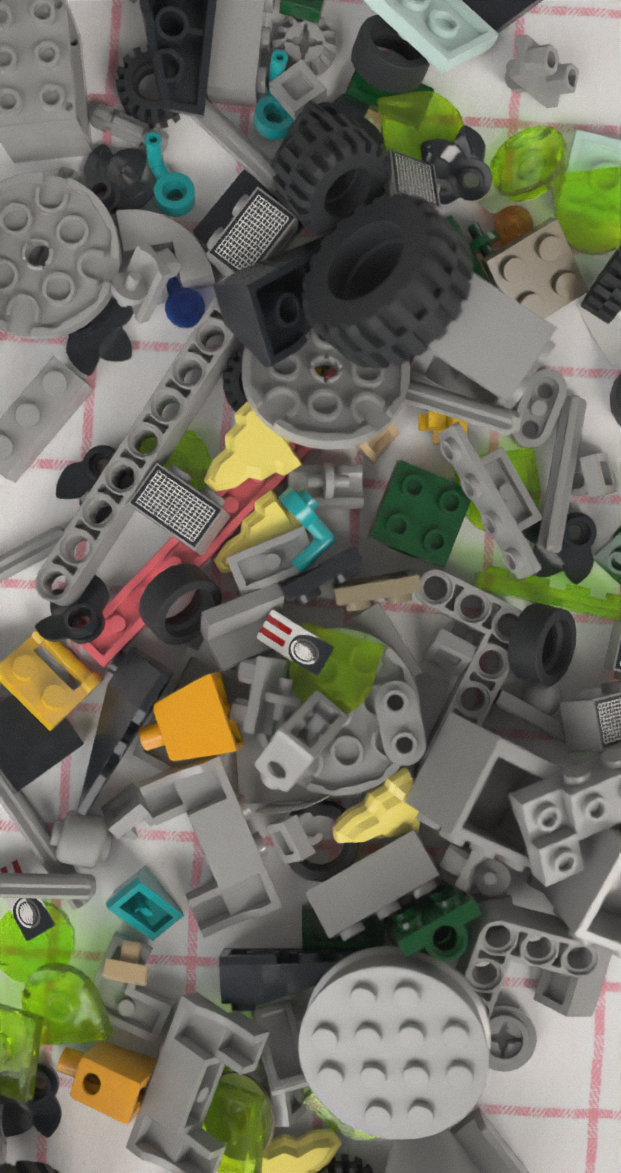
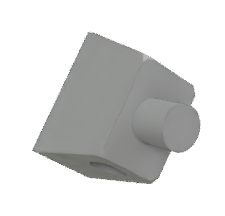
(286, 756)

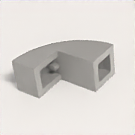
(161, 233)

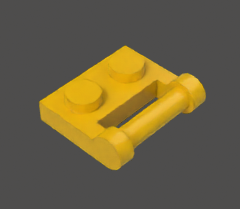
(40, 686)

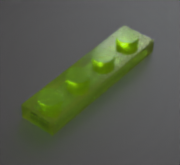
(537, 590)

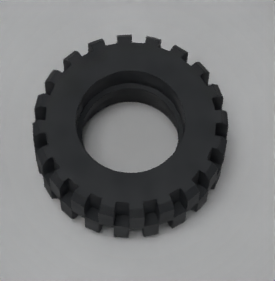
(387, 281)

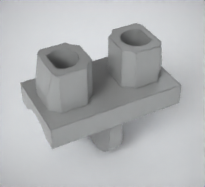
(540, 72)
(145, 280)
(330, 485)
(267, 697)
(476, 870)

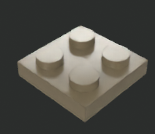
(537, 269)
(393, 587)

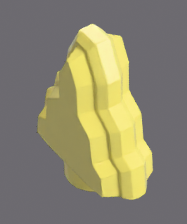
(251, 453)
(263, 524)
(380, 813)
(301, 1154)

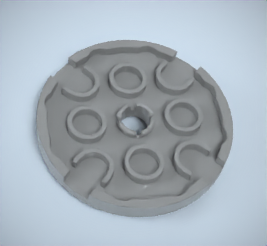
(81, 260)
(318, 412)
(356, 754)

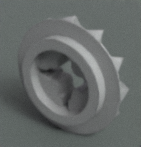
(318, 57)
(516, 1050)

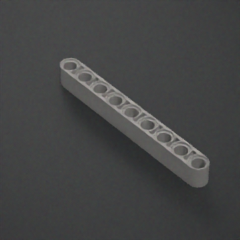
(129, 459)

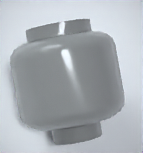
(81, 839)

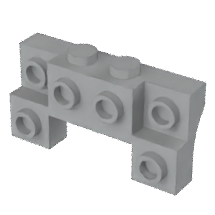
(565, 810)
(233, 853)
(185, 1081)

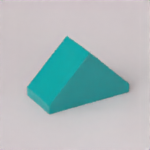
(144, 904)

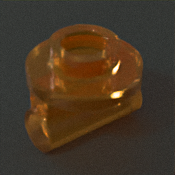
(512, 223)

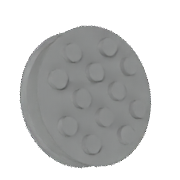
(395, 1043)

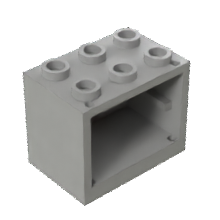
(42, 82)
(488, 348)
(469, 788)
(592, 898)

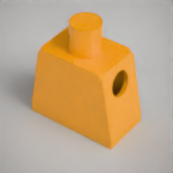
(194, 721)
(108, 1078)

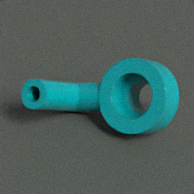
(269, 108)
(168, 183)
(303, 508)

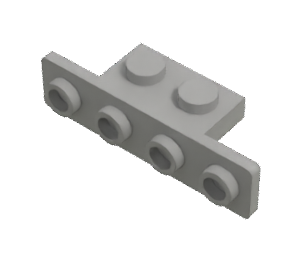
(498, 495)

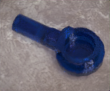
(184, 305)

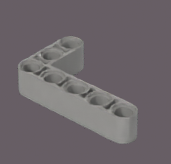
(488, 639)
(513, 944)

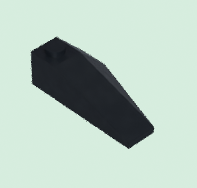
(180, 51)
(266, 304)
(126, 705)
(268, 974)

